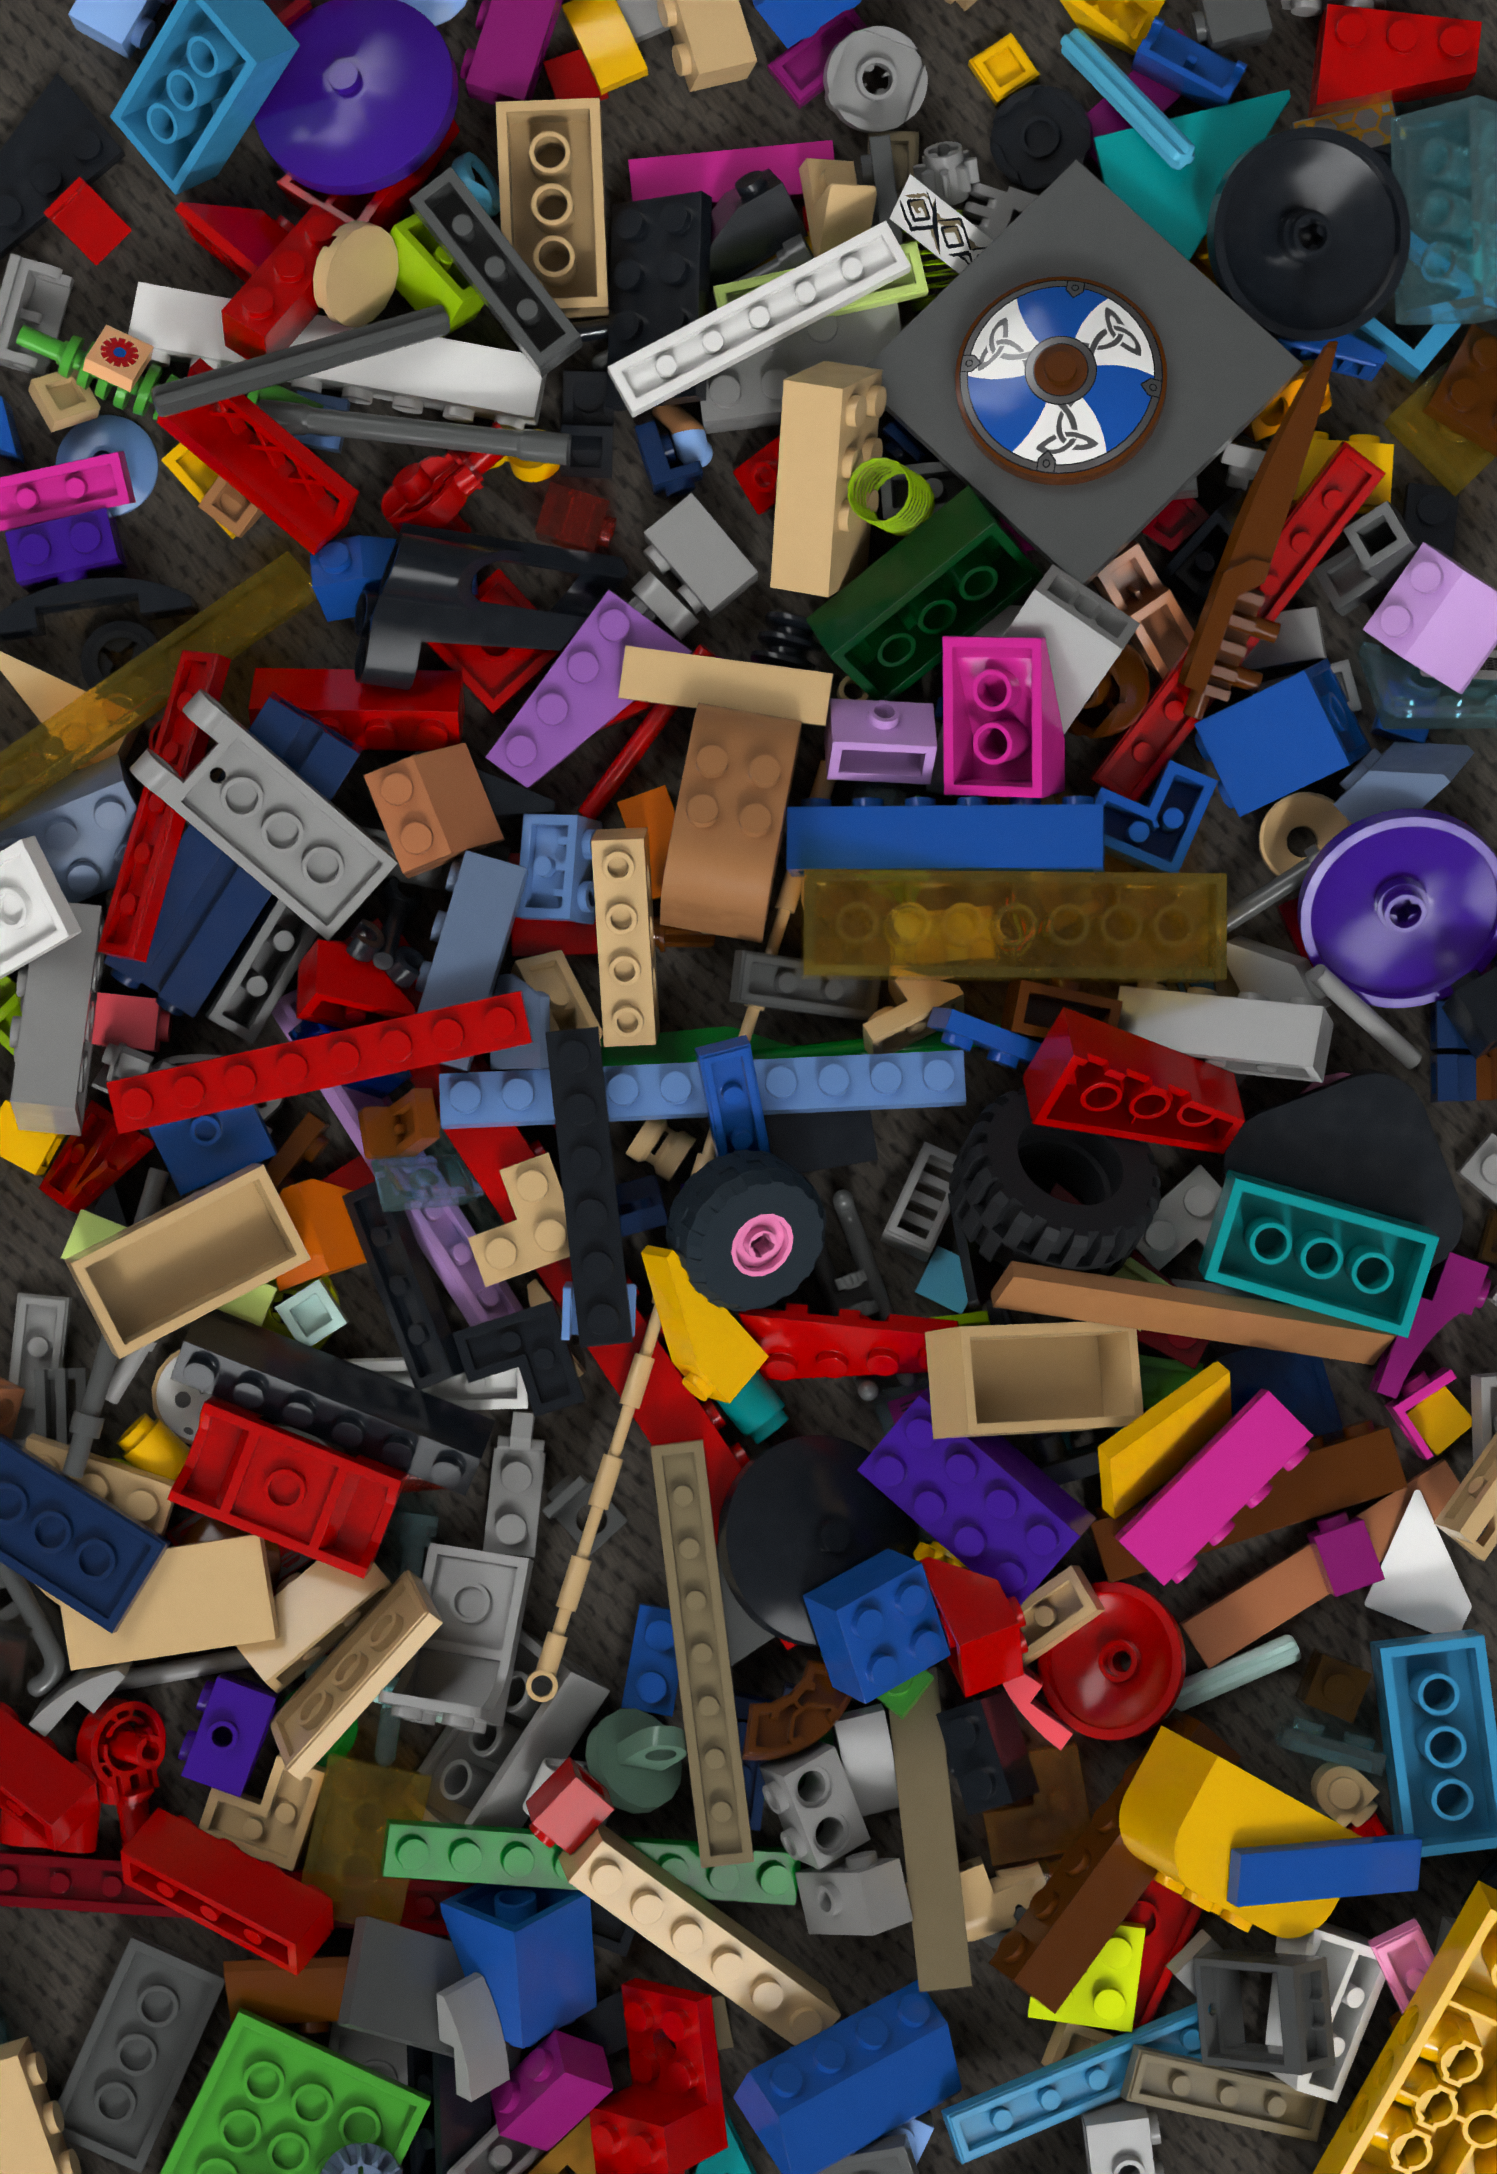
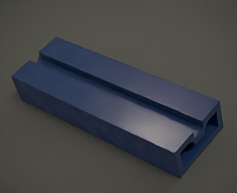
(208, 894)

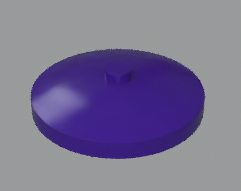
(360, 97)
(1401, 906)

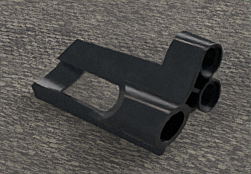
(431, 599)

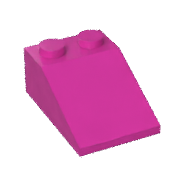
(1001, 718)

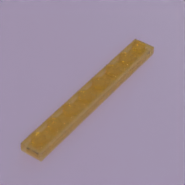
(146, 681)

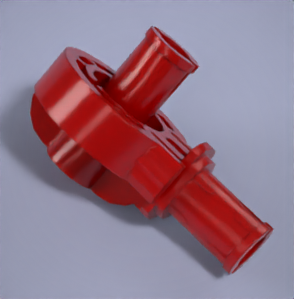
(436, 489)
(124, 1759)

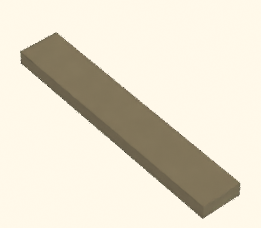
(930, 1845)

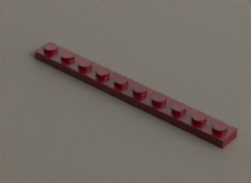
(98, 1886)

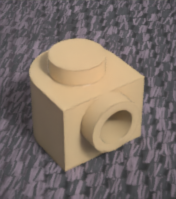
(1344, 1794)

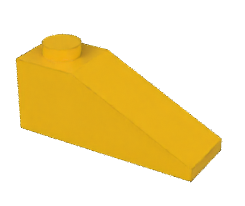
(700, 1337)

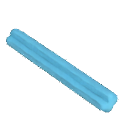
(1127, 99)

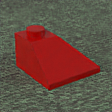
(234, 235)

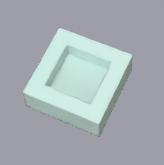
(312, 1313)

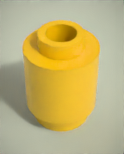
(154, 1447)

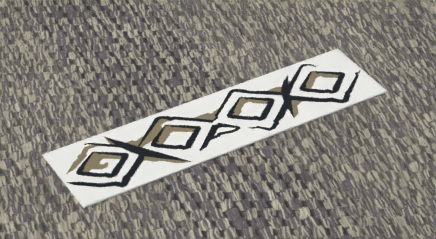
(938, 226)

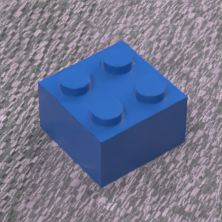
(877, 1625)

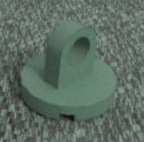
(636, 1759)

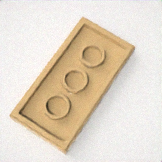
(192, 1602)
(354, 1674)

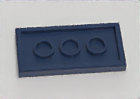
(72, 1539)

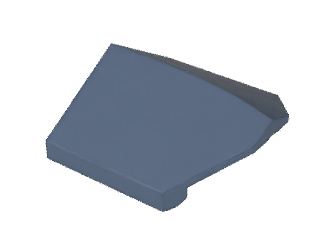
(530, 1055)

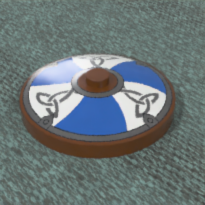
(1061, 380)

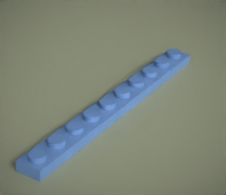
(677, 1089)

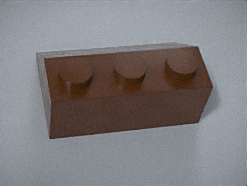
(282, 1997)

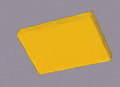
(1163, 1439)

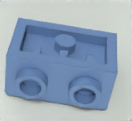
(559, 868)

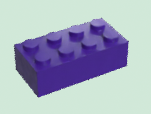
(978, 1500)

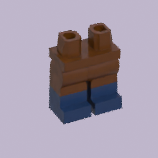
(1454, 1075)

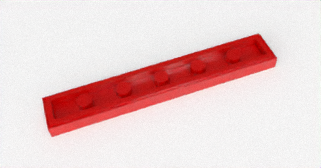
(156, 825)

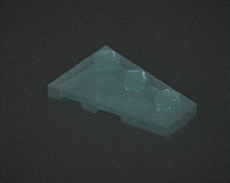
(1420, 702)

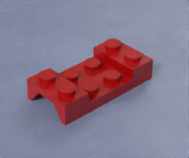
(287, 1488)

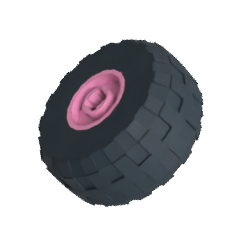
(747, 1229)

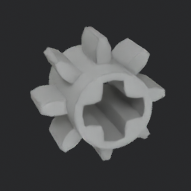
(948, 171)

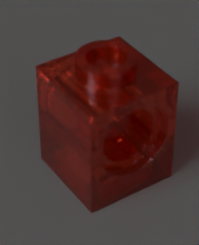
(575, 520)

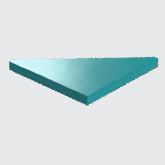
(1180, 200)

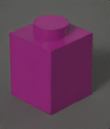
(1344, 1553)

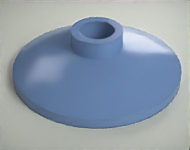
(111, 435)

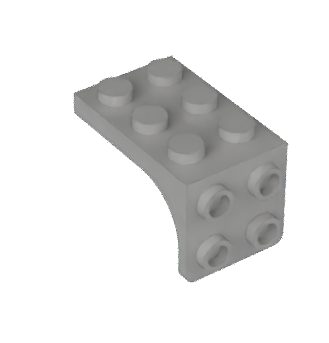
(471, 1657)

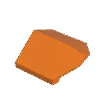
(324, 1230)

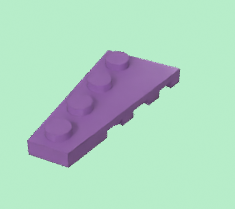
(577, 691)

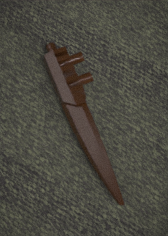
(1232, 600)

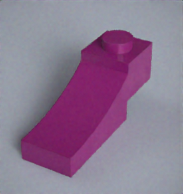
(1453, 1289)

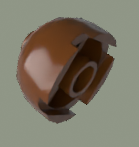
(1117, 699)

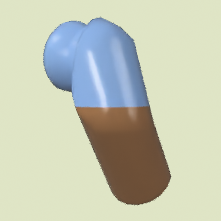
(686, 433)

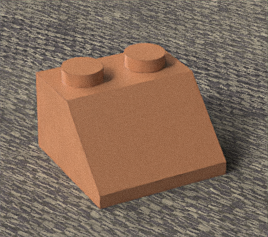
(433, 808)

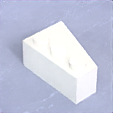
(1353, 1990)

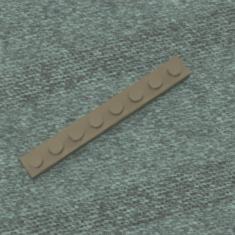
(702, 1653)

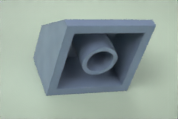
(1400, 778)

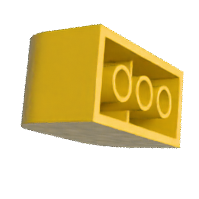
(1196, 1807)

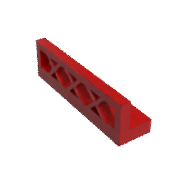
(260, 470)

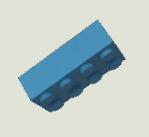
(203, 86)
(1439, 1739)

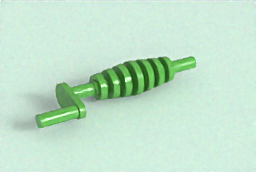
(71, 356)

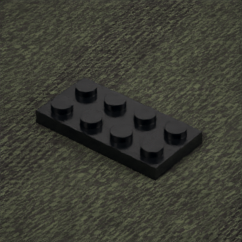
(657, 277)

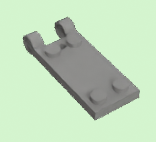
(271, 821)

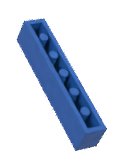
(947, 836)

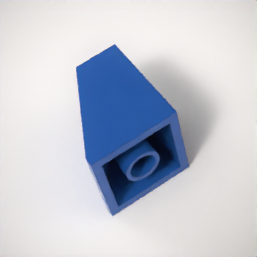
(1281, 738)
(531, 1952)

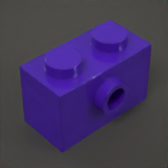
(66, 550)
(229, 1733)

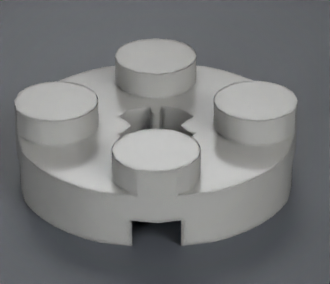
(859, 54)

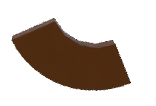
(796, 1718)

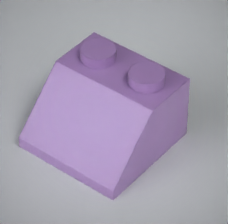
(1438, 618)

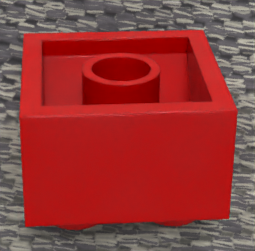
(978, 1626)

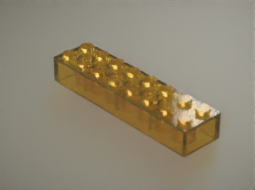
(1013, 926)

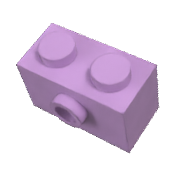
(880, 741)

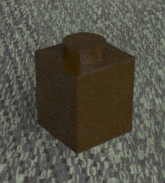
(1333, 1685)

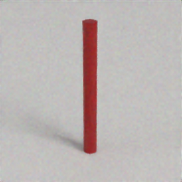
(631, 754)

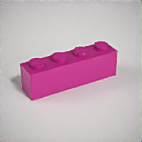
(1214, 1486)

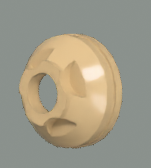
(1293, 811)

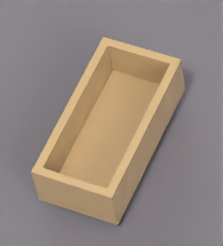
(187, 1259)
(1032, 1378)

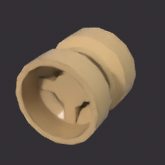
(670, 1153)

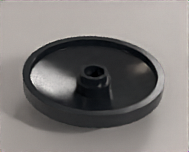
(1309, 234)
(799, 1522)

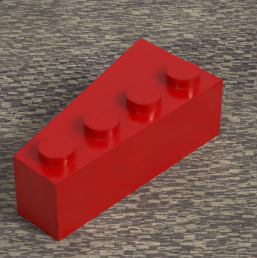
(1129, 1088)

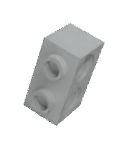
(823, 1797)

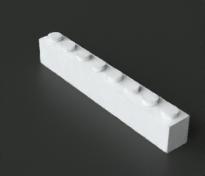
(433, 374)

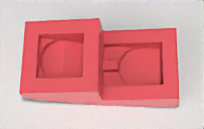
(1043, 1719)

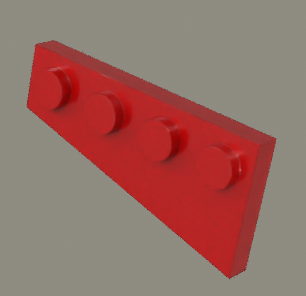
(838, 1346)

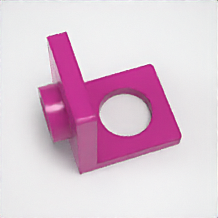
(1413, 1392)

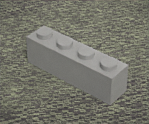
(1232, 1032)

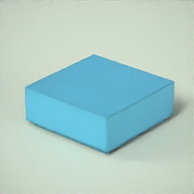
(944, 1281)

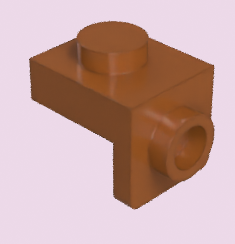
(401, 1128)

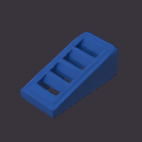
(1352, 356)

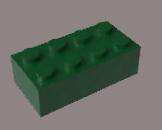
(932, 584)

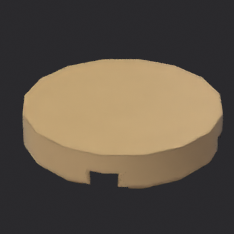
(356, 274)

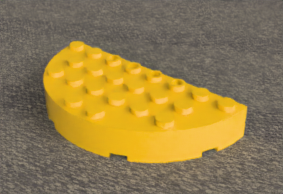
(1435, 2081)

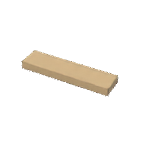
(734, 684)

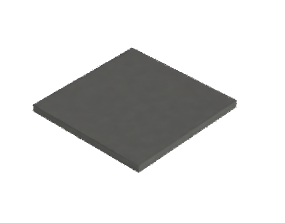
(1216, 357)

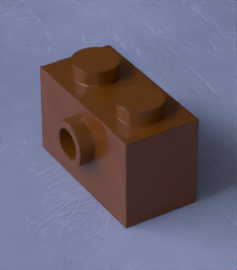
(1034, 1007)

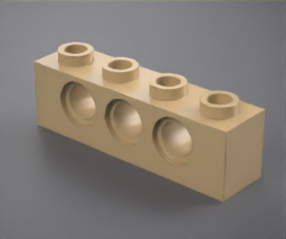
(625, 936)

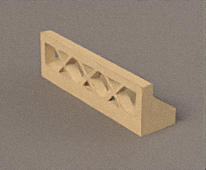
(1474, 1506)

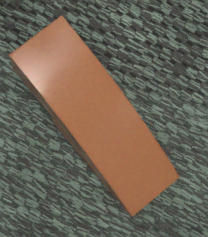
(1137, 591)

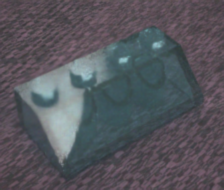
(1450, 188)

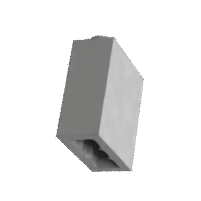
(1080, 633)

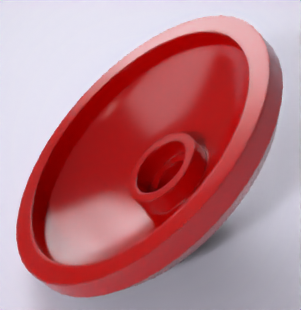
(1085, 1672)

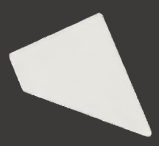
(1420, 1576)

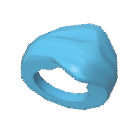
(487, 197)

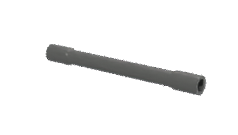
(523, 444)

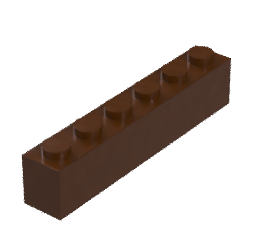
(1326, 1480)
(1087, 1892)

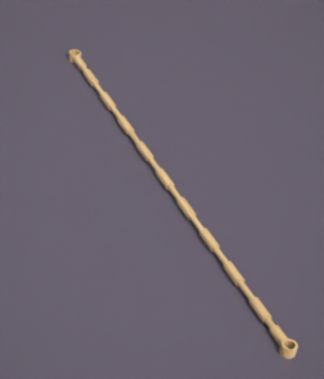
(642, 1362)

